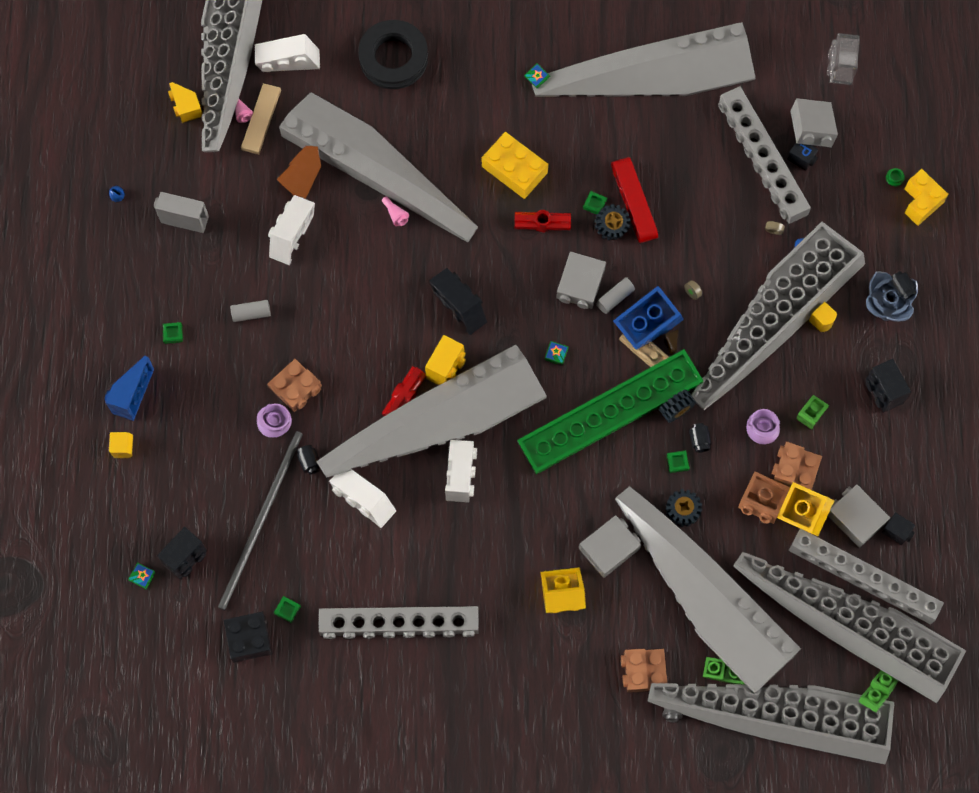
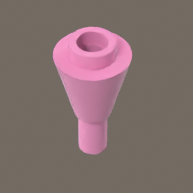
(242, 112)
(397, 214)

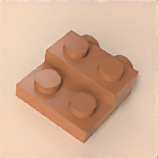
(295, 385)
(796, 466)
(763, 498)
(643, 668)

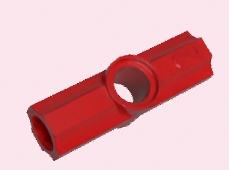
(555, 221)
(406, 390)

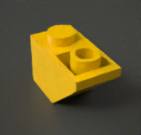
(186, 103)

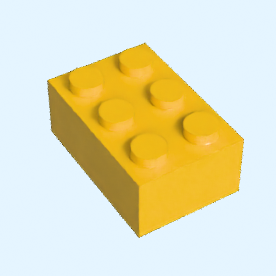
(514, 165)

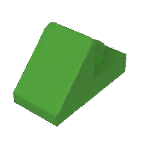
(812, 412)

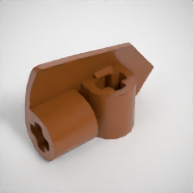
(302, 172)

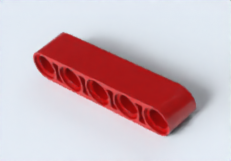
(634, 200)

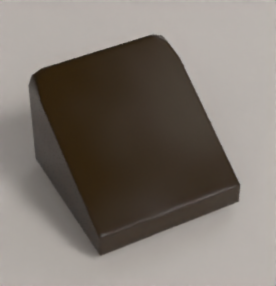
(671, 341)

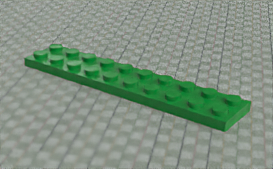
(609, 411)

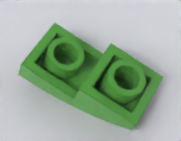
(719, 671)
(878, 691)

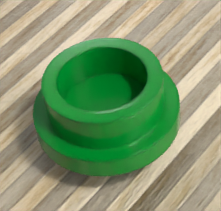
(895, 177)

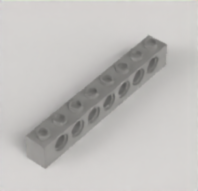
(737, 99)
(866, 576)
(329, 616)

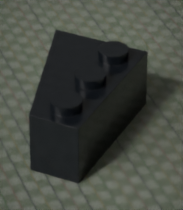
(459, 299)

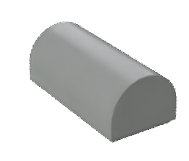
(615, 295)
(250, 310)

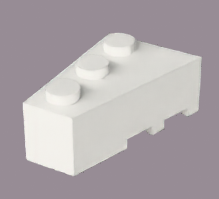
(287, 54)
(289, 228)
(460, 471)
(363, 496)

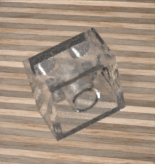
(843, 58)

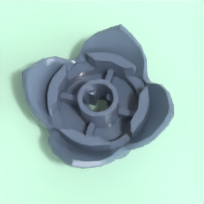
(877, 301)

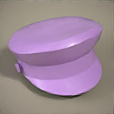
(274, 420)
(763, 426)

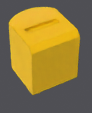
(823, 317)
(121, 444)

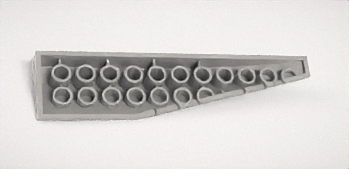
(228, 44)
(662, 68)
(372, 160)
(781, 307)
(447, 412)
(712, 600)
(864, 628)
(792, 715)

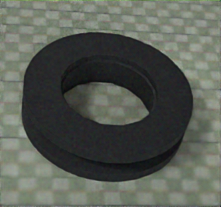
(389, 31)

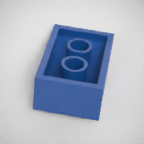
(648, 318)
(129, 390)

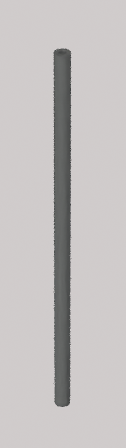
(260, 521)

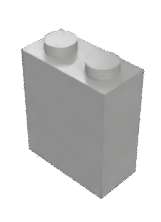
(814, 122)
(181, 212)
(581, 280)
(857, 515)
(610, 546)

